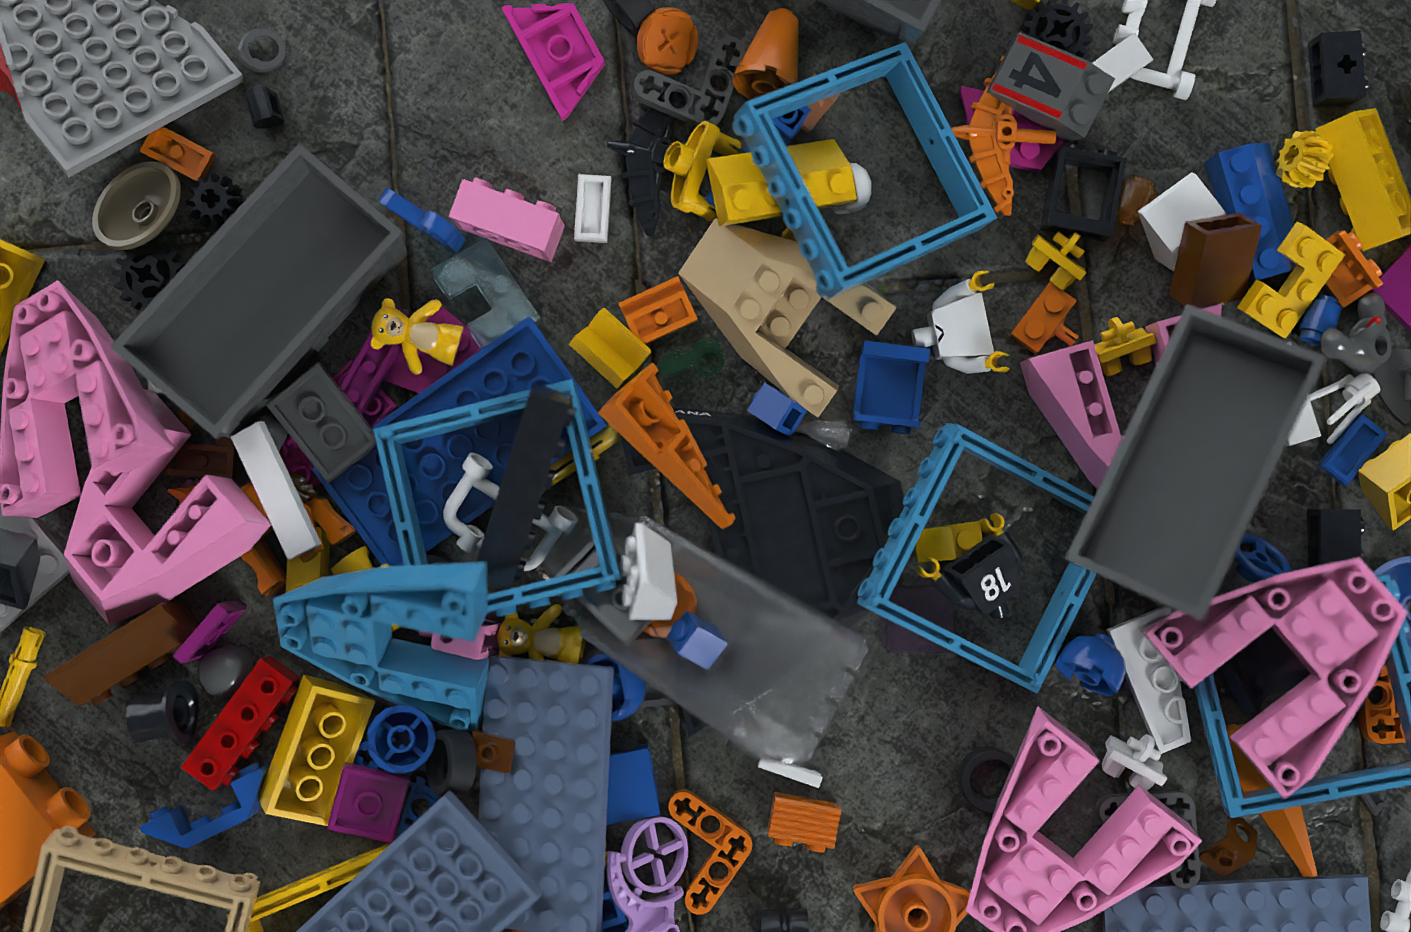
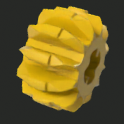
(1304, 159)

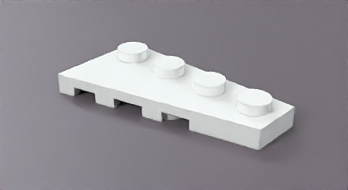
(1153, 682)

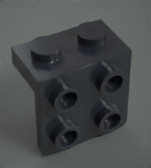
(1262, 670)

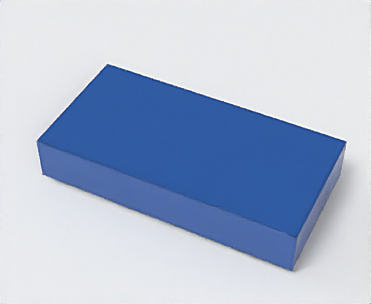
(1352, 449)

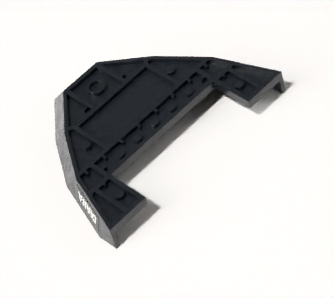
(800, 511)

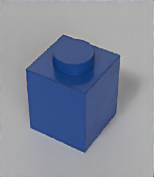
(776, 409)
(696, 640)

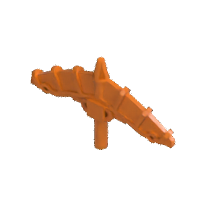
(991, 139)

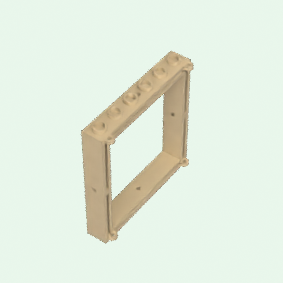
(138, 868)

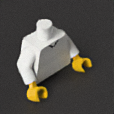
(961, 329)

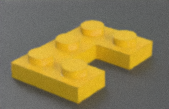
(1314, 265)

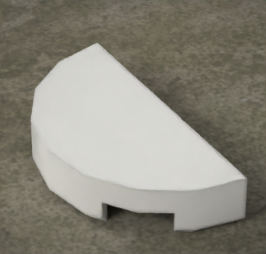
(794, 772)

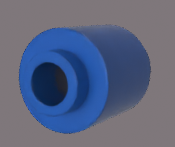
(1319, 316)

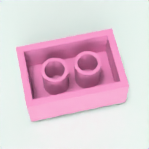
(507, 219)

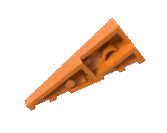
(650, 425)
(1285, 823)

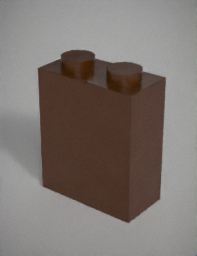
(1215, 260)

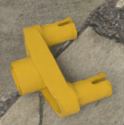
(690, 165)

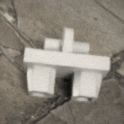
(1137, 756)

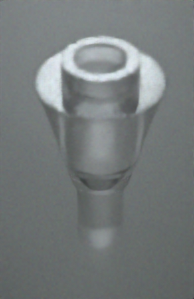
(830, 433)

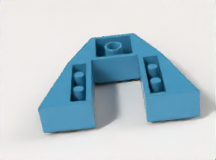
(347, 631)

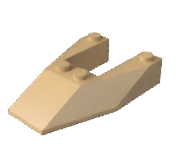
(761, 296)

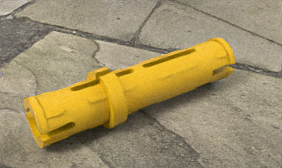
(607, 435)
(19, 670)

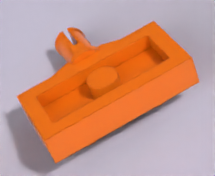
(1045, 320)

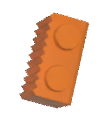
(803, 821)

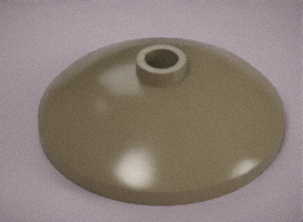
(136, 206)

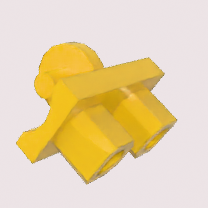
(1068, 269)
(1123, 340)

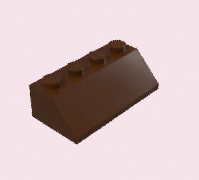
(125, 654)

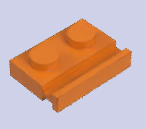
(658, 311)

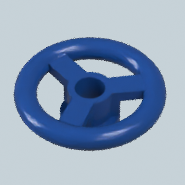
(1256, 565)

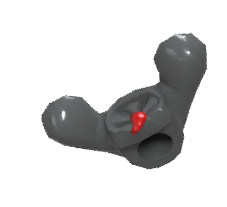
(1367, 341)

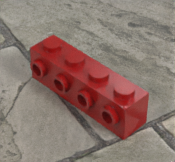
(241, 723)

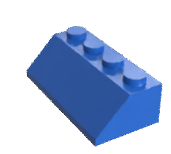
(1248, 184)

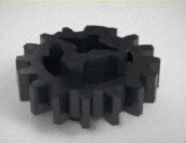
(1056, 18)
(158, 262)

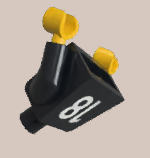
(982, 575)

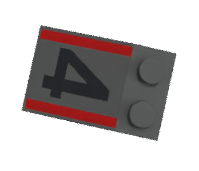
(1051, 87)

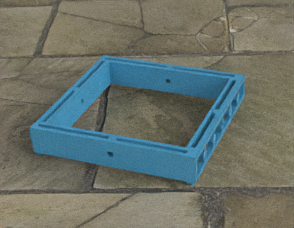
(798, 208)
(405, 516)
(907, 529)
(1320, 789)

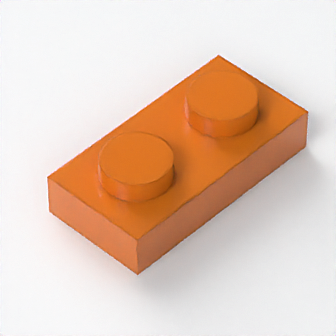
(178, 153)

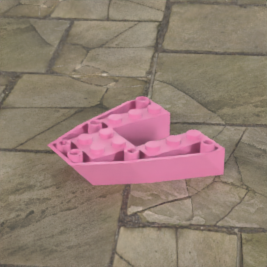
(51, 358)
(1076, 401)
(127, 566)
(1333, 621)
(1033, 883)

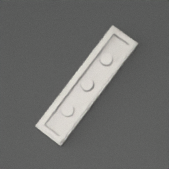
(276, 490)

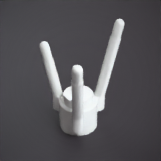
(1357, 393)

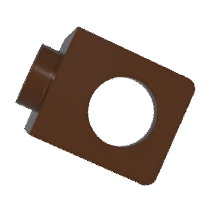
(493, 751)
(1231, 850)

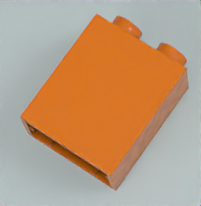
(30, 812)

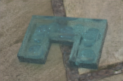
(483, 267)

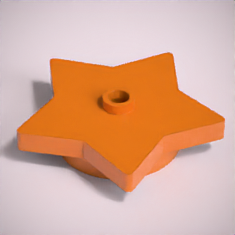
(912, 887)

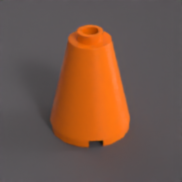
(771, 57)

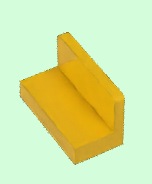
(610, 348)

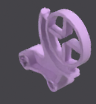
(653, 913)

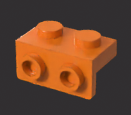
(1354, 273)

